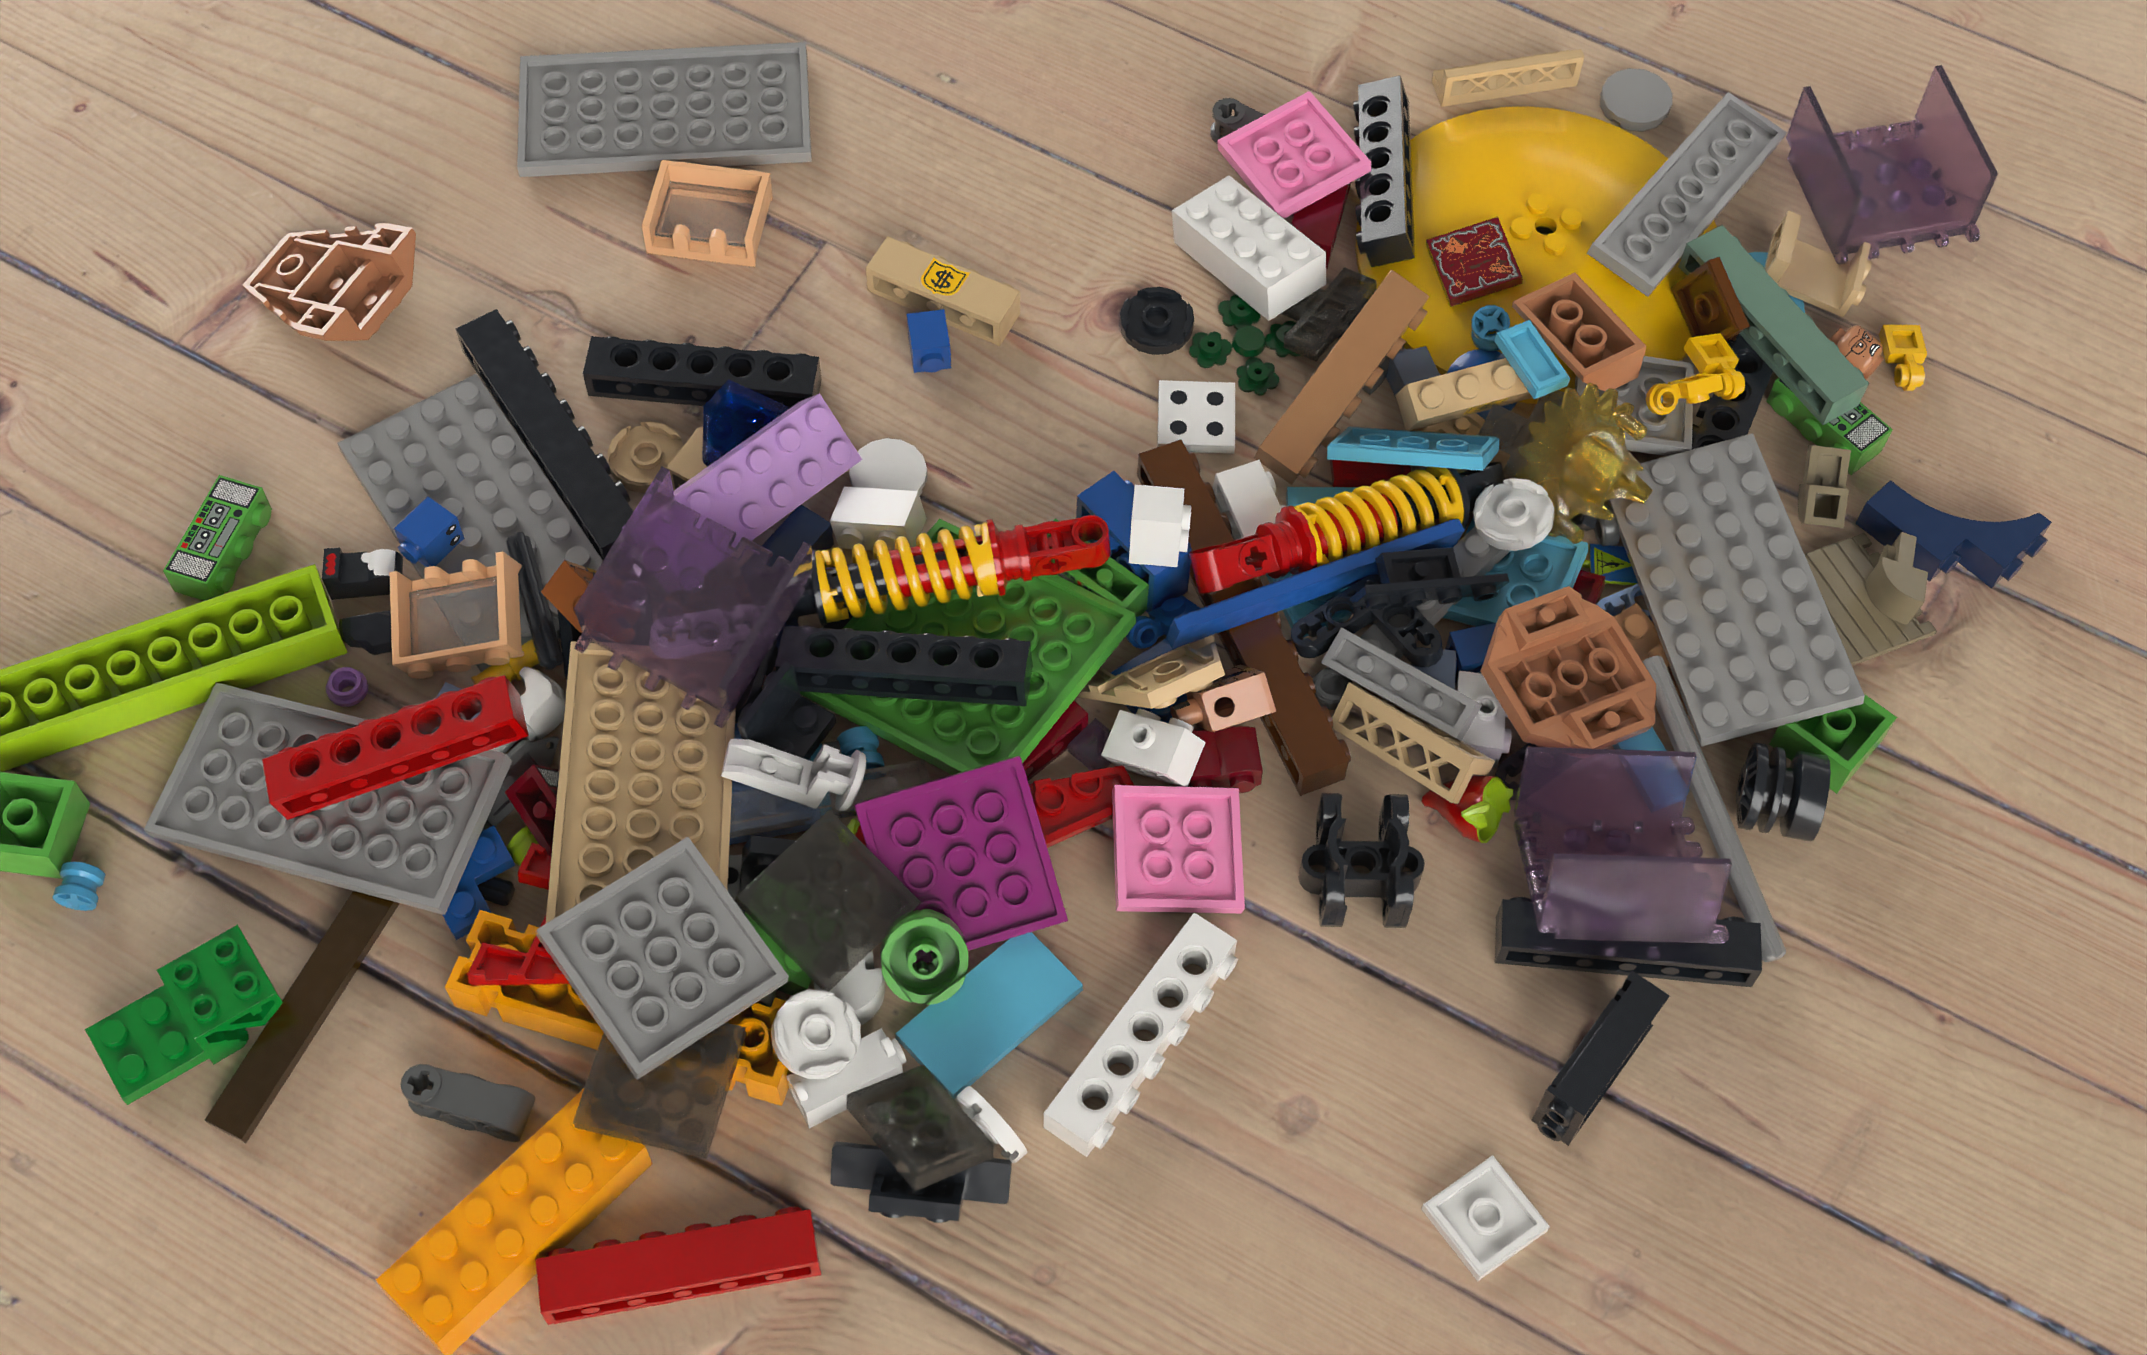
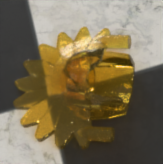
(1584, 457)

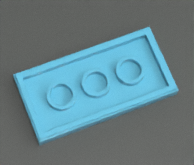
(1414, 448)
(990, 1013)

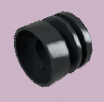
(1772, 790)

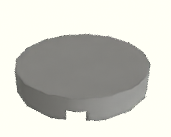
(1636, 99)

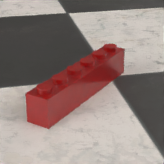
(677, 1265)

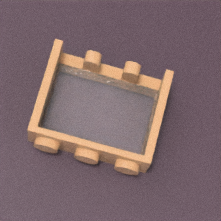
(707, 213)
(456, 617)

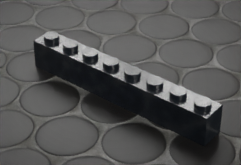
(547, 428)

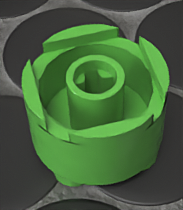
(919, 981)

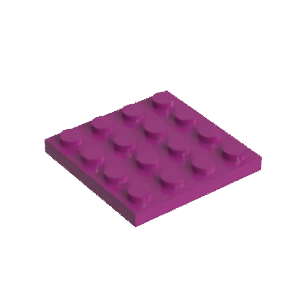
(969, 851)

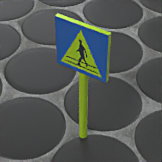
(1612, 563)

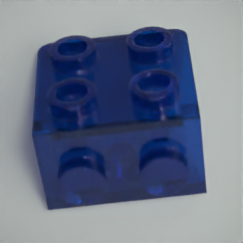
(734, 417)

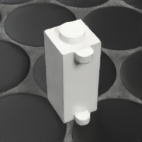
(824, 1098)

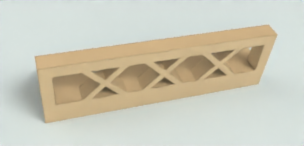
(1508, 77)
(1420, 732)

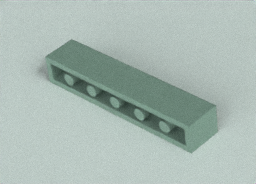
(1781, 330)

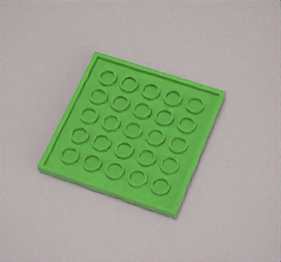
(1069, 642)

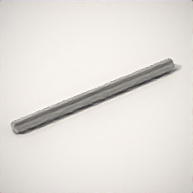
(1714, 811)

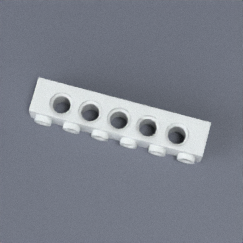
(1197, 944)

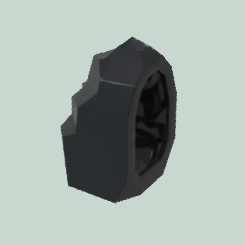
(368, 632)

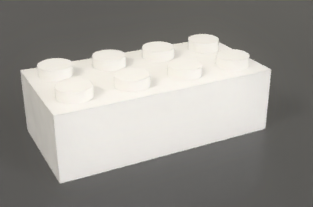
(1249, 247)

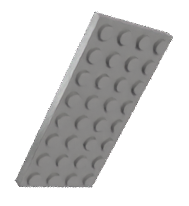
(663, 105)
(477, 468)
(1733, 594)
(387, 843)

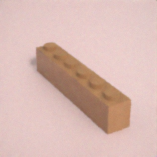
(1341, 378)

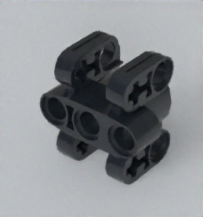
(1382, 857)

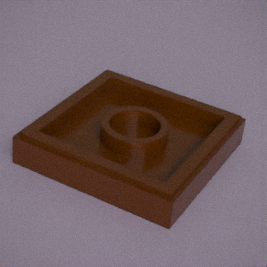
(1710, 302)

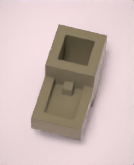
(1823, 491)
(1895, 584)

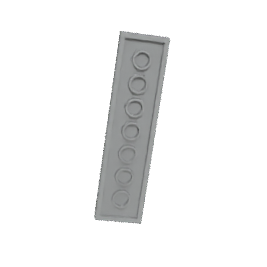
(1686, 194)

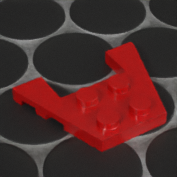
(510, 967)

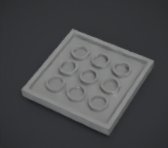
(662, 957)

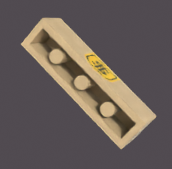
(933, 283)
(1460, 394)

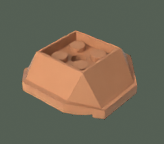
(1568, 674)

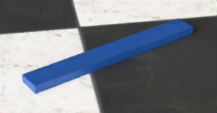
(1302, 586)

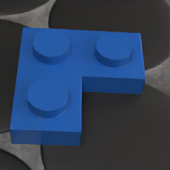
(487, 860)

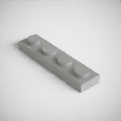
(1401, 684)

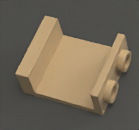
(1814, 273)

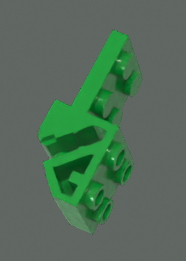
(191, 1018)

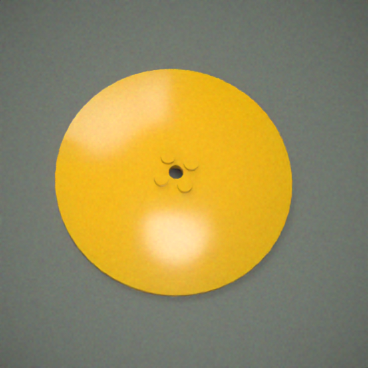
(1530, 173)

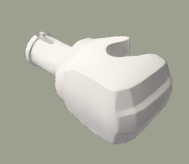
(542, 706)

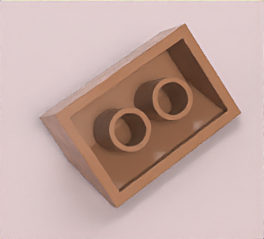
(1584, 332)

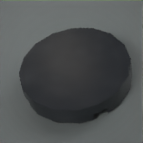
(1156, 321)

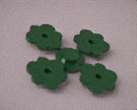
(1247, 342)

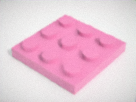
(1294, 155)
(1177, 849)

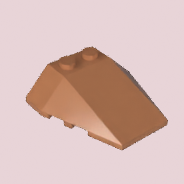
(336, 282)

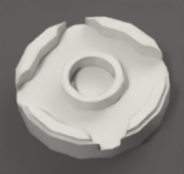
(889, 465)
(1513, 514)
(815, 1034)
(991, 1124)

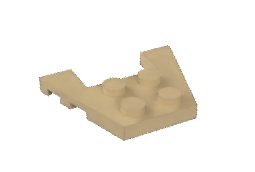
(1161, 679)

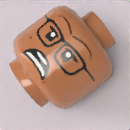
(1859, 348)

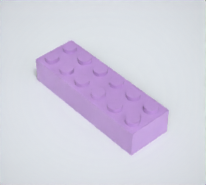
(772, 471)

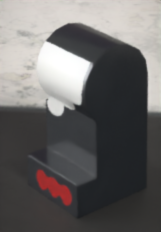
(359, 572)

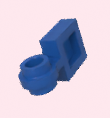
(1149, 629)

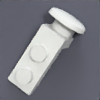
(795, 776)

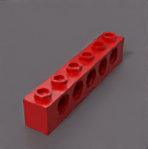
(297, 791)

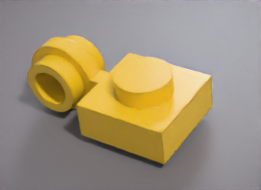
(1905, 346)
(1714, 356)
(1692, 388)

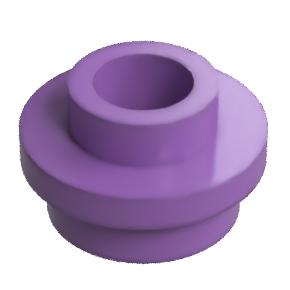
(346, 677)

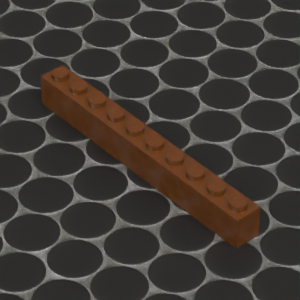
(1300, 725)

